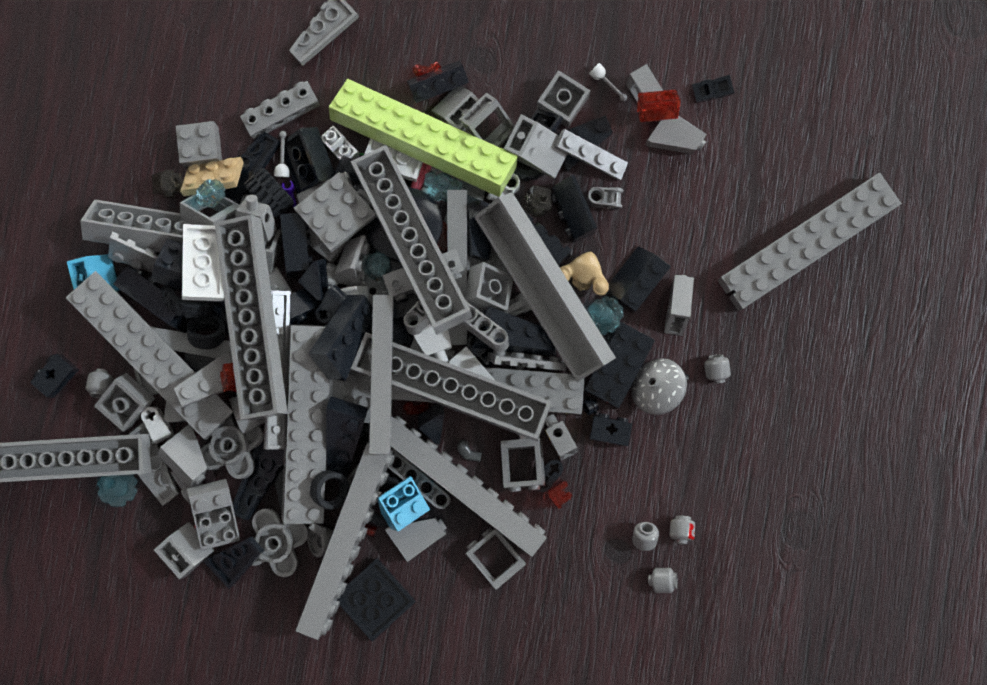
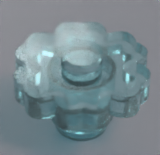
(439, 182)
(606, 314)
(117, 489)

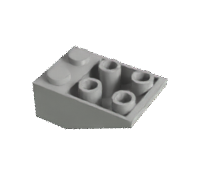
(535, 146)
(213, 514)

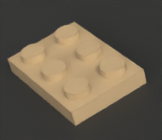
(225, 171)

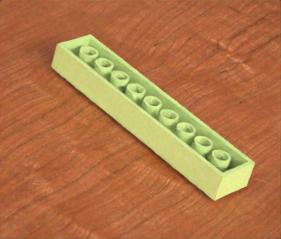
(423, 137)

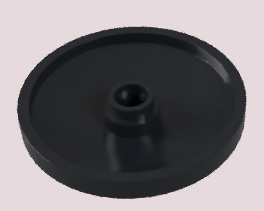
(430, 213)

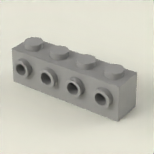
(280, 110)
(400, 286)

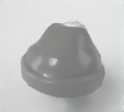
(319, 539)

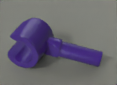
(290, 191)

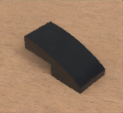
(713, 89)

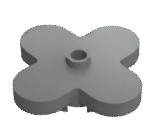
(238, 458)
(289, 536)

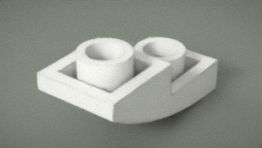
(338, 144)

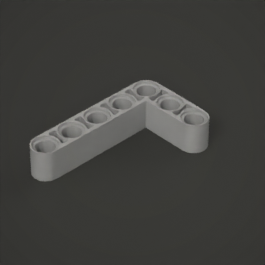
(472, 325)
(420, 479)

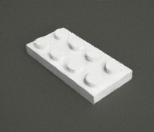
(201, 264)

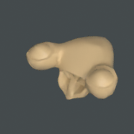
(586, 271)

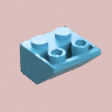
(83, 267)
(402, 504)

